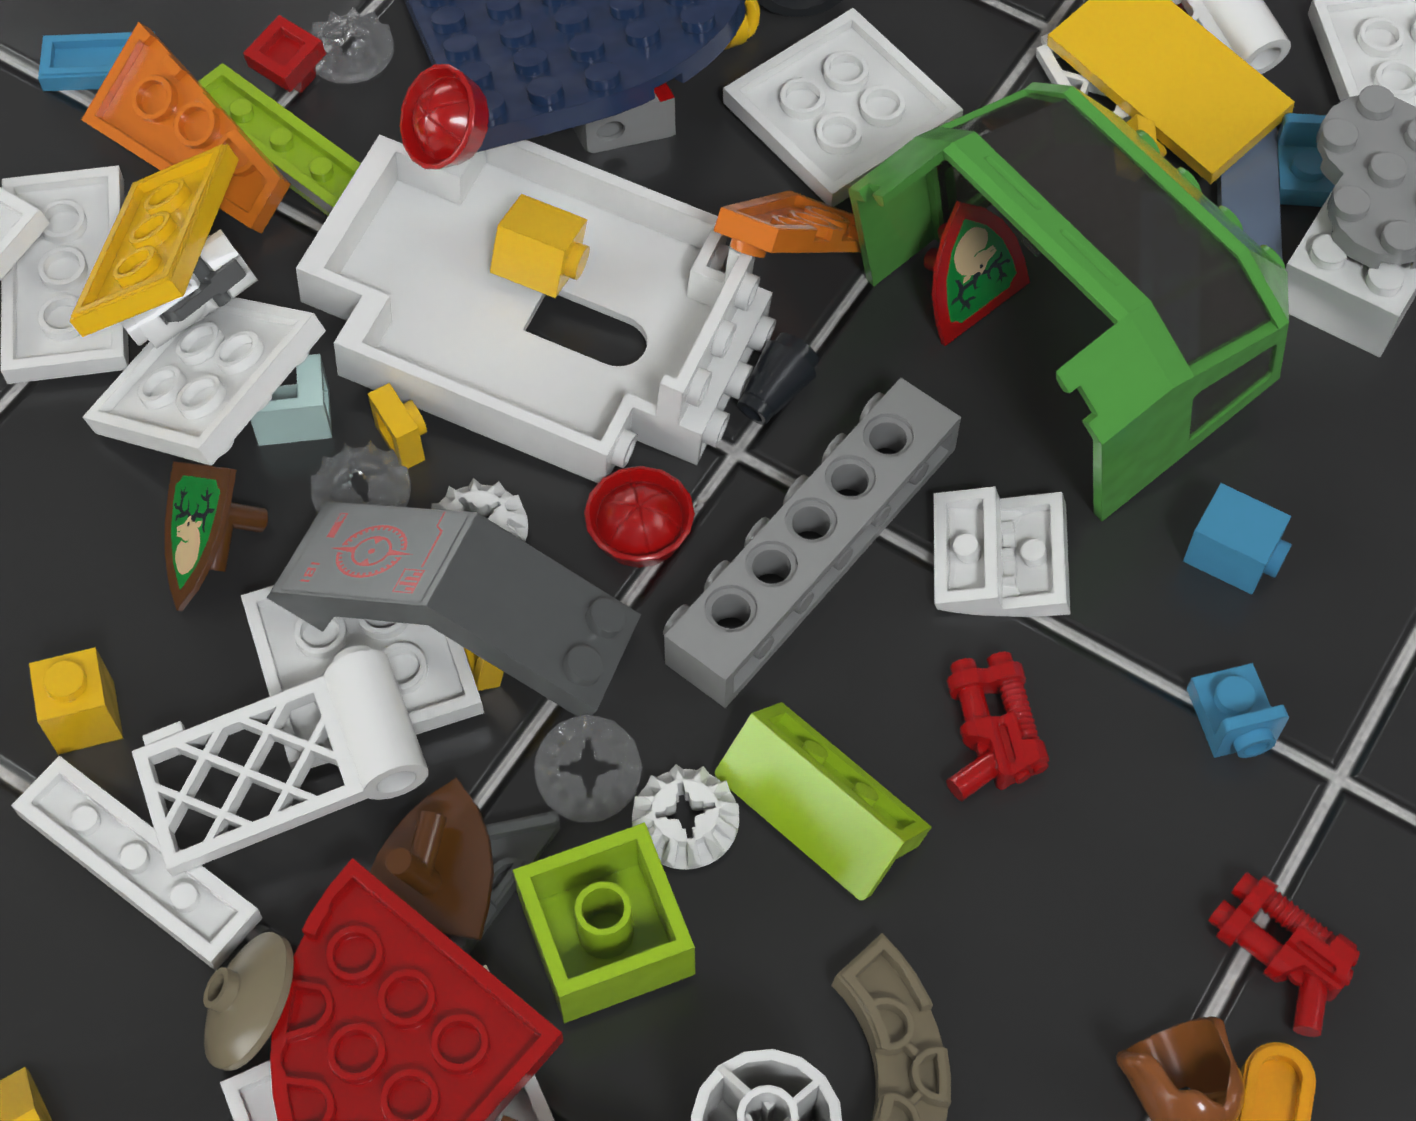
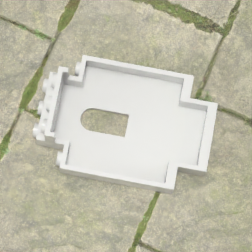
(421, 310)

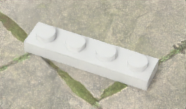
(127, 858)

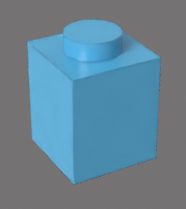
(1239, 539)

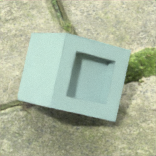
(297, 410)

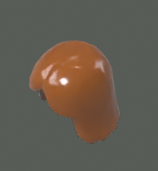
(1189, 1056)

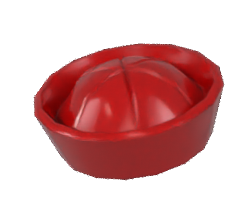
(443, 118)
(639, 515)

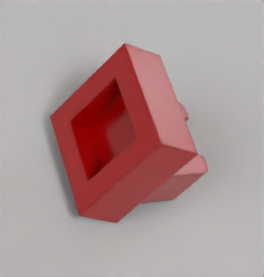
(285, 55)

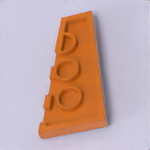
(168, 117)
(787, 225)

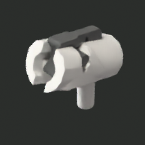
(214, 282)

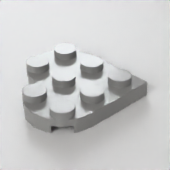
(1372, 163)

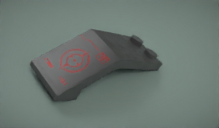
(466, 584)

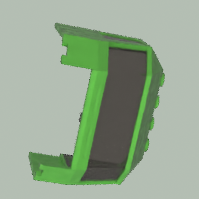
(1187, 289)

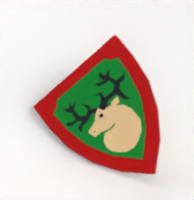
(973, 268)

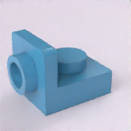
(1300, 161)
(1236, 712)

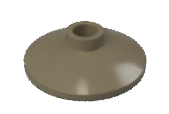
(247, 1000)

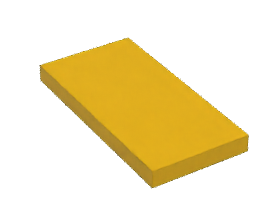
(1176, 73)
(155, 240)

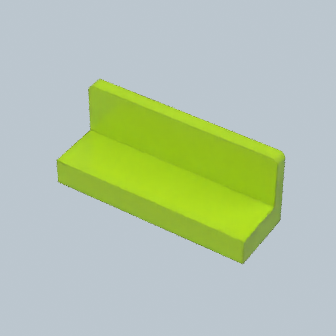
(820, 799)

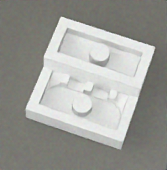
(1001, 554)

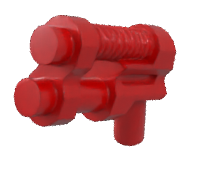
(1004, 744)
(1309, 959)

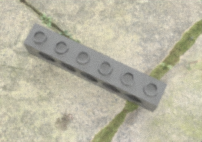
(726, 659)

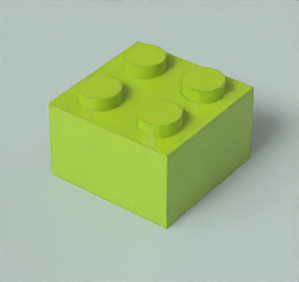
(605, 922)

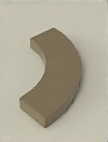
(901, 1034)

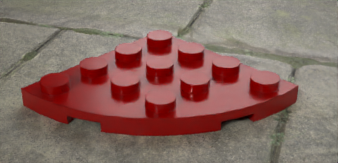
(396, 1019)

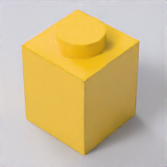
(539, 246)
(75, 700)

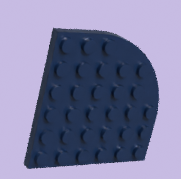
(571, 59)

